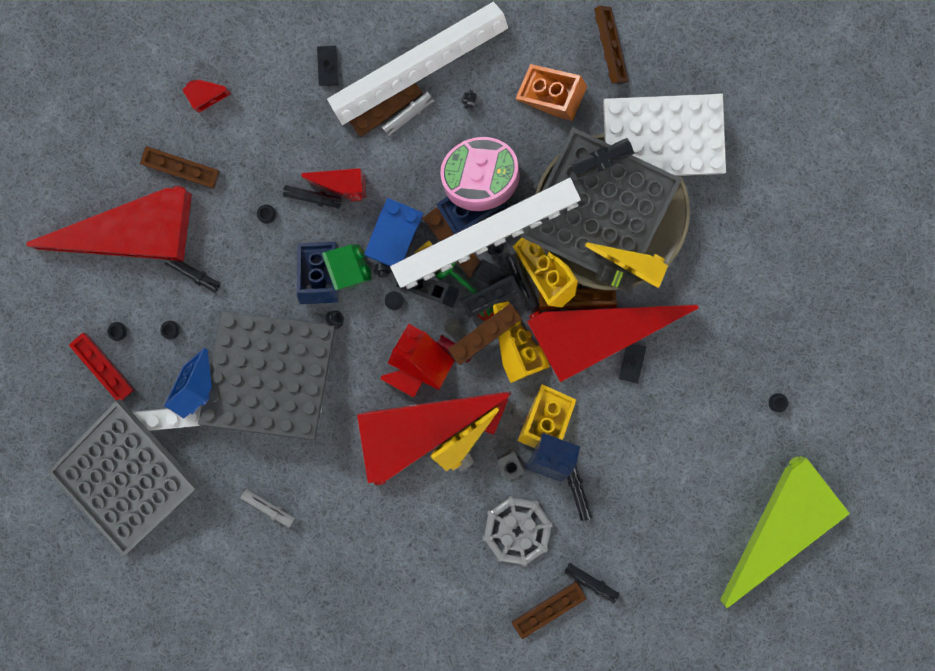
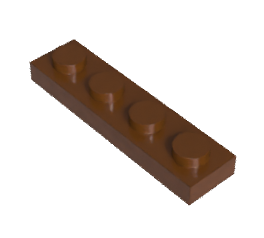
(611, 45)
(380, 113)
(179, 167)
(442, 231)
(585, 299)
(485, 334)
(549, 610)

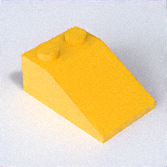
(547, 415)

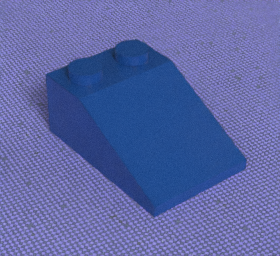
(393, 233)
(191, 386)

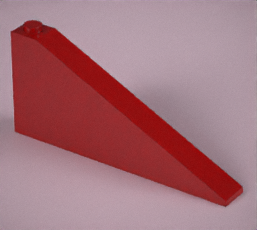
(139, 229)
(585, 337)
(403, 434)

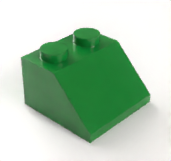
(347, 266)

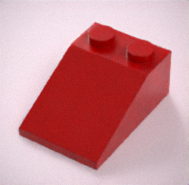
(345, 183)
(421, 357)

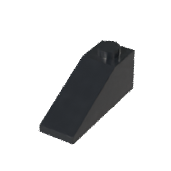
(435, 291)

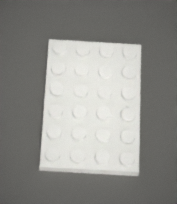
(671, 131)

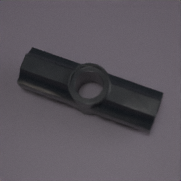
(602, 158)

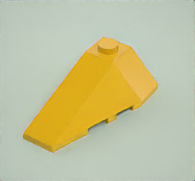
(642, 265)
(548, 272)
(519, 351)
(454, 450)

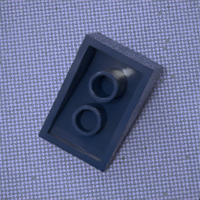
(460, 218)
(313, 278)
(553, 458)

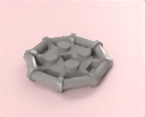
(527, 525)

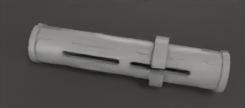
(408, 113)
(268, 508)

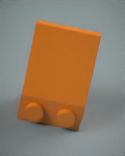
(552, 91)

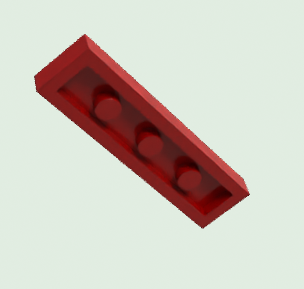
(101, 367)

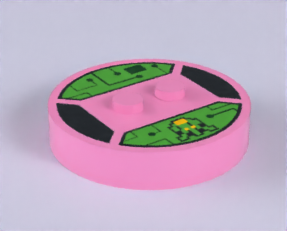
(480, 173)

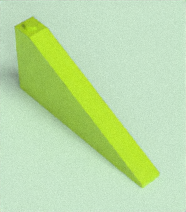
(793, 519)

